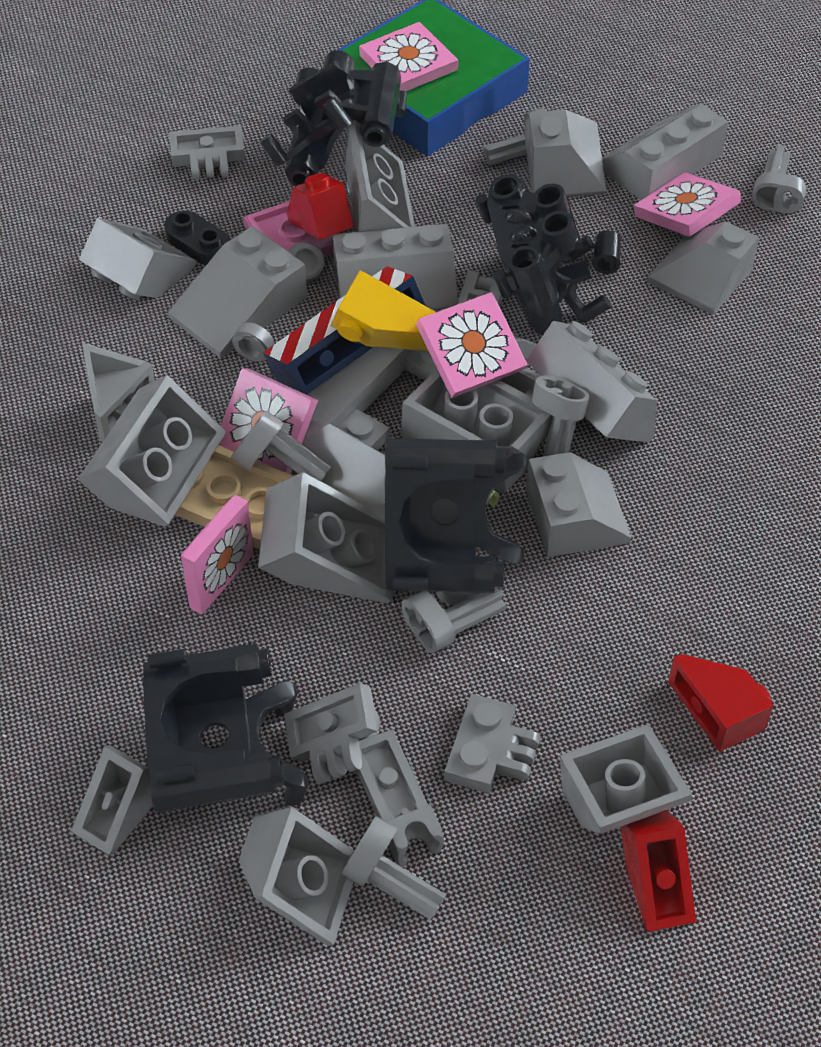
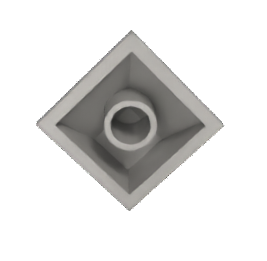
(565, 152)
(707, 265)
(298, 871)

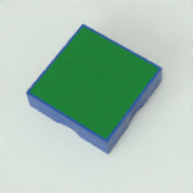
(486, 78)

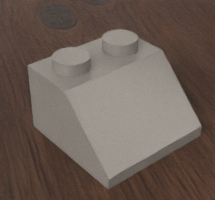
(134, 259)
(574, 505)
(621, 780)

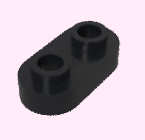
(194, 235)

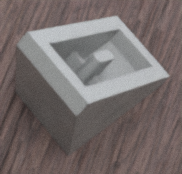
(114, 801)

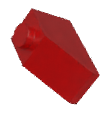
(320, 206)
(721, 699)
(659, 870)

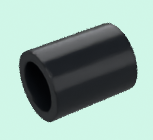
(607, 252)

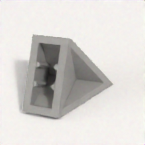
(113, 383)

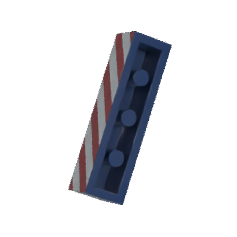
(318, 350)

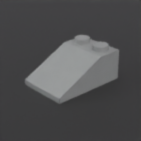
(243, 283)
(323, 540)

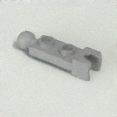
(397, 794)

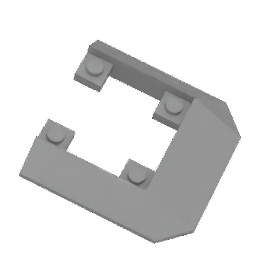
(351, 439)

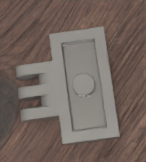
(207, 149)
(331, 731)
(490, 746)

